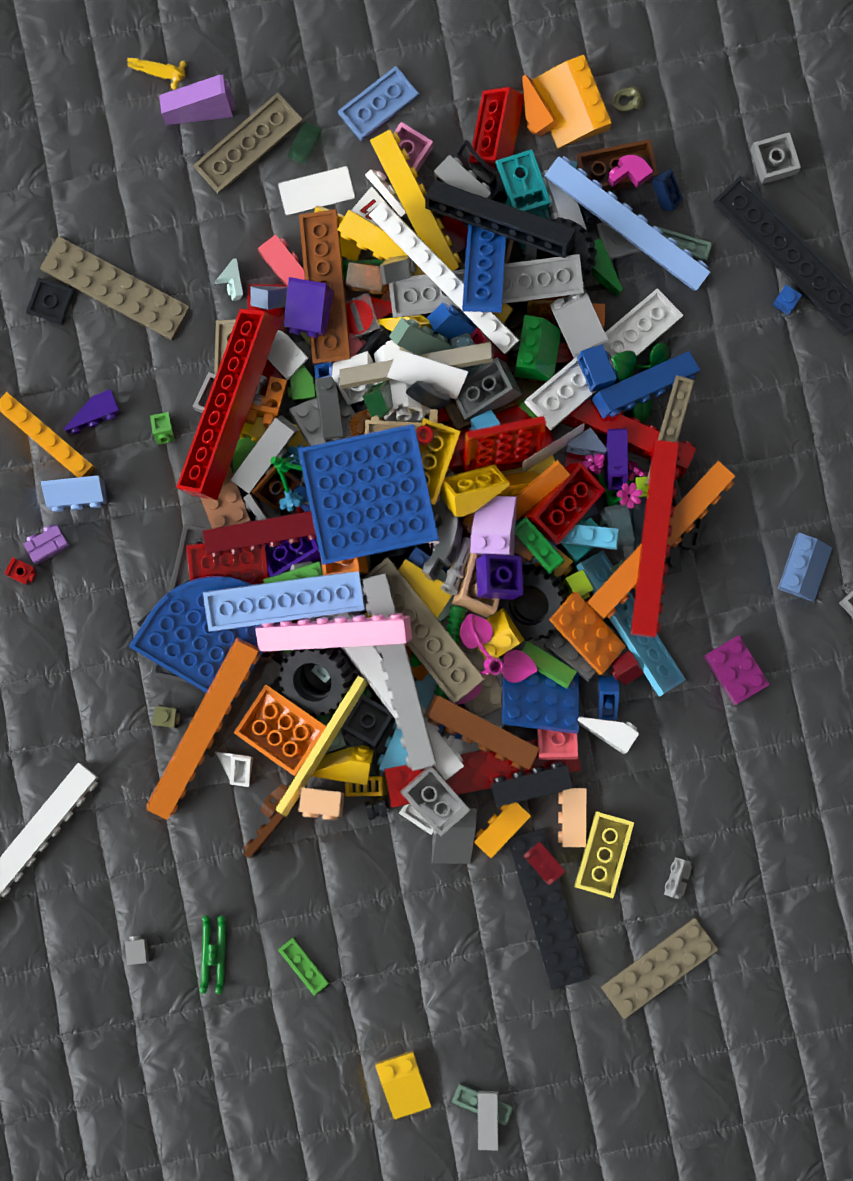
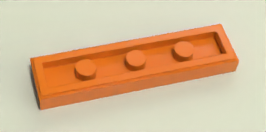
(540, 488)

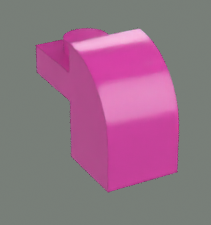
(633, 167)

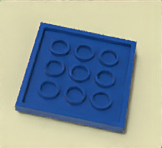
(541, 703)

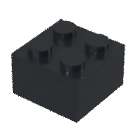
(368, 721)

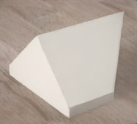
(237, 768)

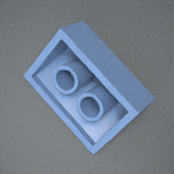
(805, 567)

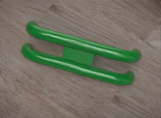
(213, 954)

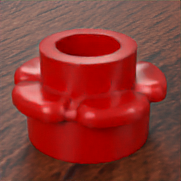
(424, 430)

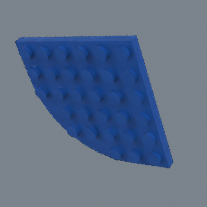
(179, 634)

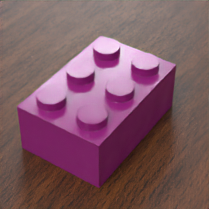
(736, 670)

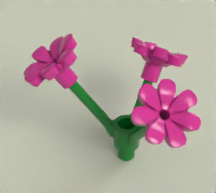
(628, 494)

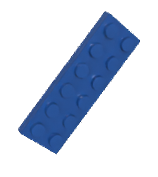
(483, 271)

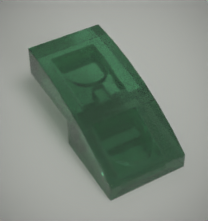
(304, 143)

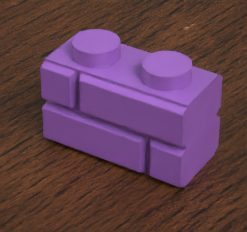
(46, 544)

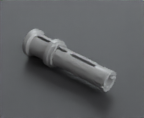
(455, 574)

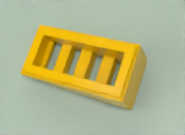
(381, 787)

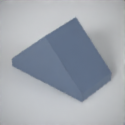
(268, 297)
(586, 444)

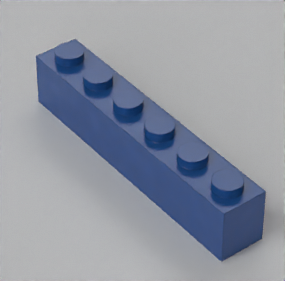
(644, 385)

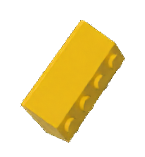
(437, 456)

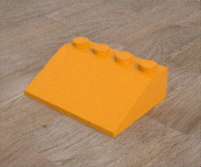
(573, 101)

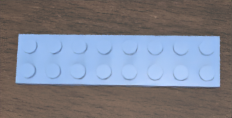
(283, 600)

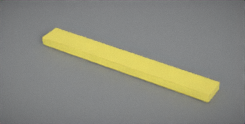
(322, 746)

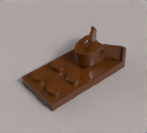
(265, 831)

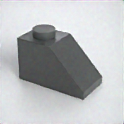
(397, 269)

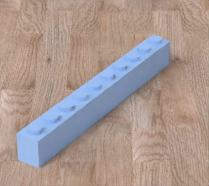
(626, 223)

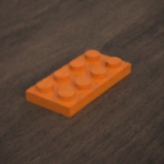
(587, 633)

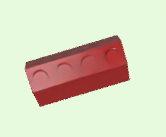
(497, 125)
(565, 504)

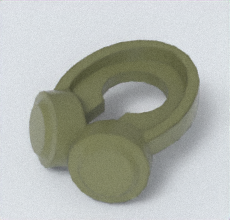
(637, 103)

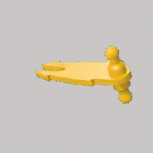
(170, 71)

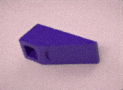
(98, 408)
(616, 459)

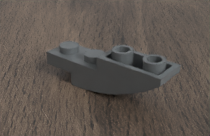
(445, 552)

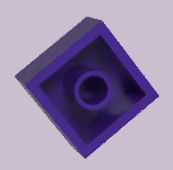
(499, 576)

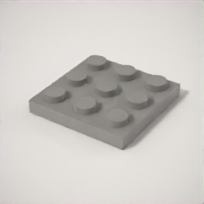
(308, 420)

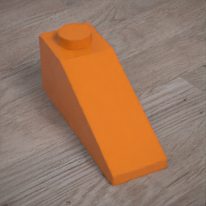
(536, 109)

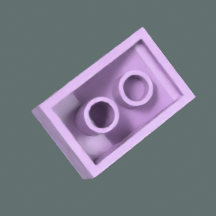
(495, 527)

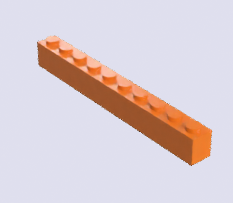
(685, 513)
(202, 728)

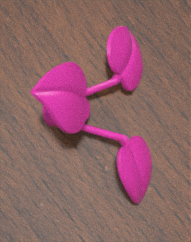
(516, 663)

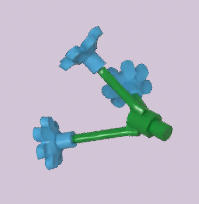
(283, 465)

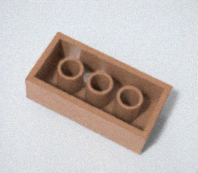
(229, 507)

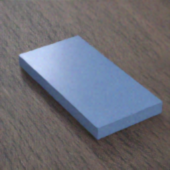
(378, 103)

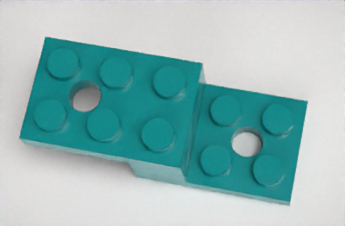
(528, 192)

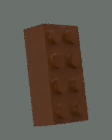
(601, 161)

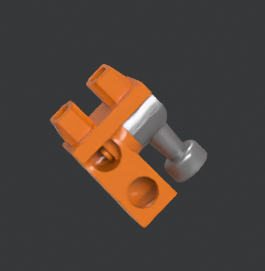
(267, 406)

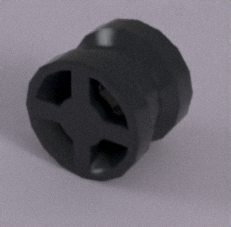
(588, 221)

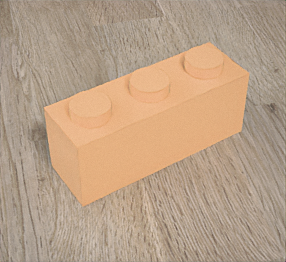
(572, 817)

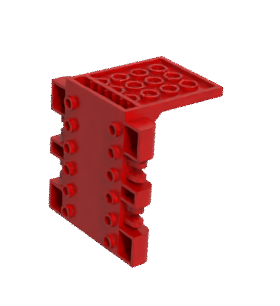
(499, 445)

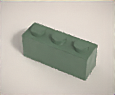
(418, 339)

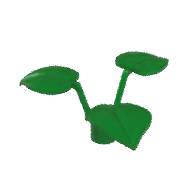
(624, 366)

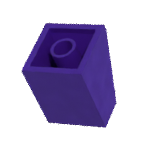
(307, 307)

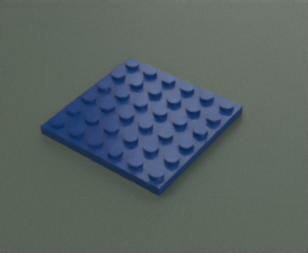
(368, 494)

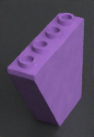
(198, 102)

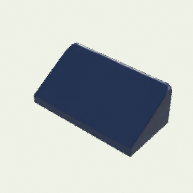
(667, 190)

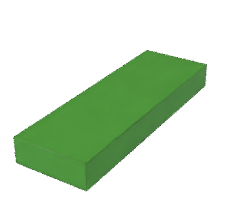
(549, 665)
(303, 966)

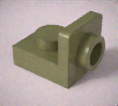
(166, 717)

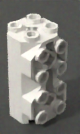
(404, 407)

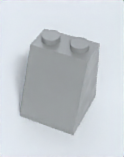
(578, 322)

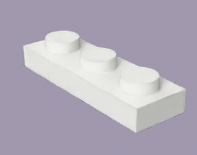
(388, 192)

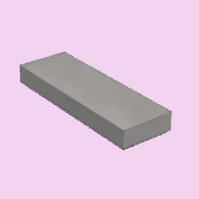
(488, 1120)

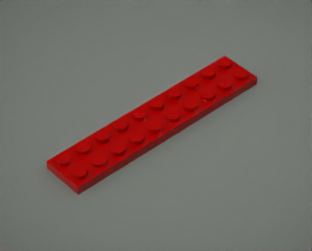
(475, 775)

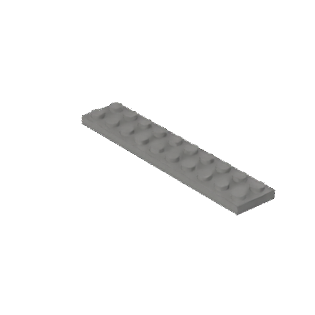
(521, 283)

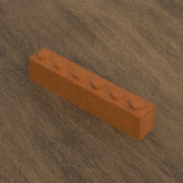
(481, 732)

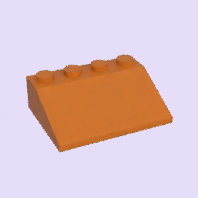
(280, 730)

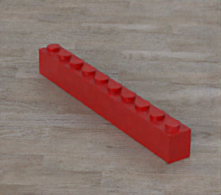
(654, 539)

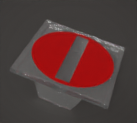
(361, 316)

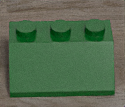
(537, 349)

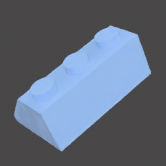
(74, 493)

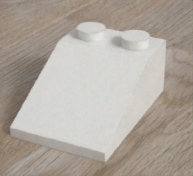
(613, 733)

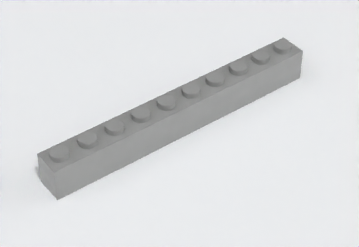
(400, 680)

